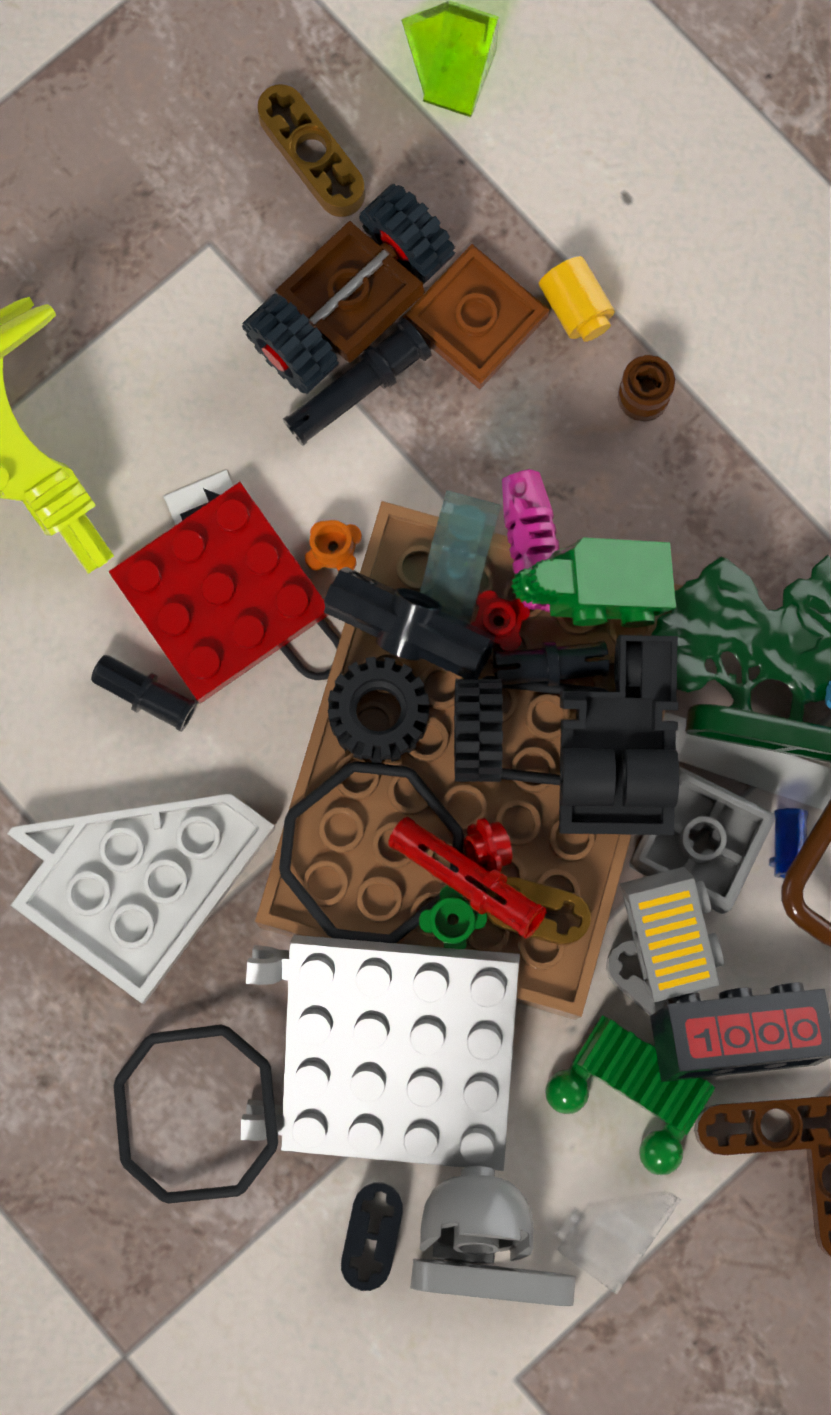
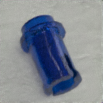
(788, 838)

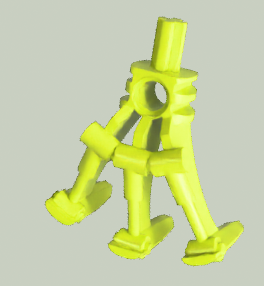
(29, 475)

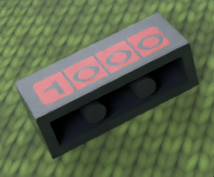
(741, 1032)

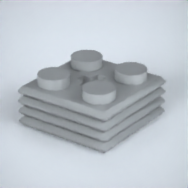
(734, 828)

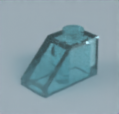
(460, 553)

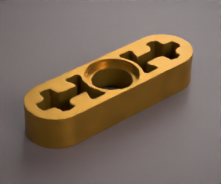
(311, 128)

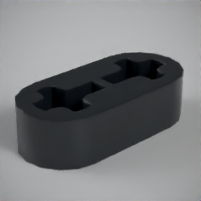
(358, 1233)

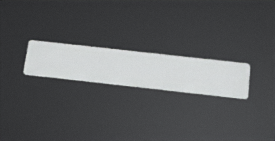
(757, 767)

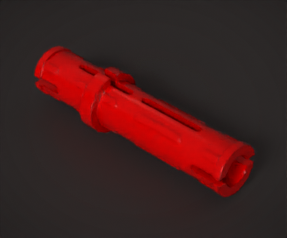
(519, 910)

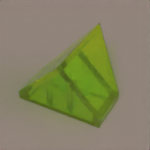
(452, 53)

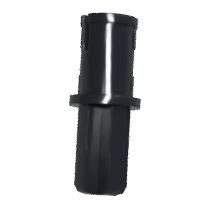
(143, 692)

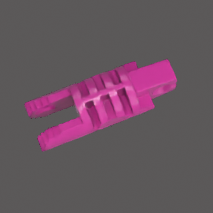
(528, 522)

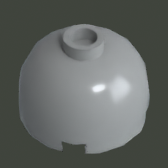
(476, 1217)

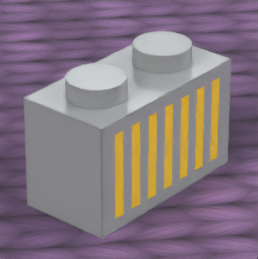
(672, 933)

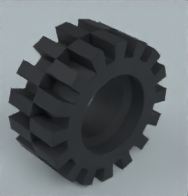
(378, 676)
(478, 730)

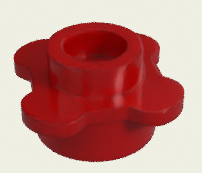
(512, 612)
(488, 845)

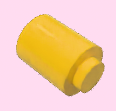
(577, 299)

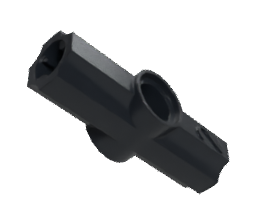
(409, 624)

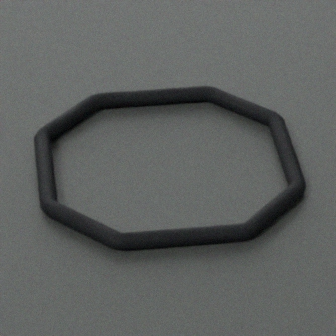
(320, 792)
(268, 1104)

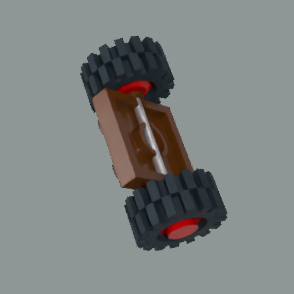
(350, 289)

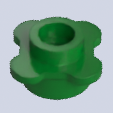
(436, 919)

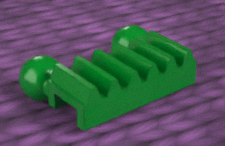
(633, 1071)

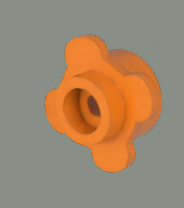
(332, 532)

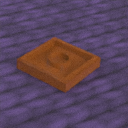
(476, 316)

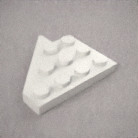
(137, 881)

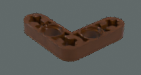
(817, 1147)

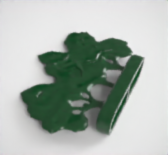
(787, 644)

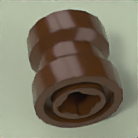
(641, 399)

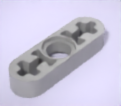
(493, 1282)

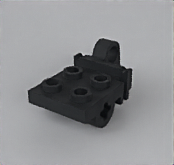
(618, 752)

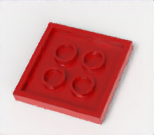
(219, 592)

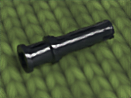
(377, 368)

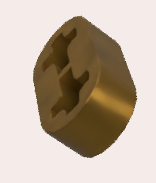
(552, 900)

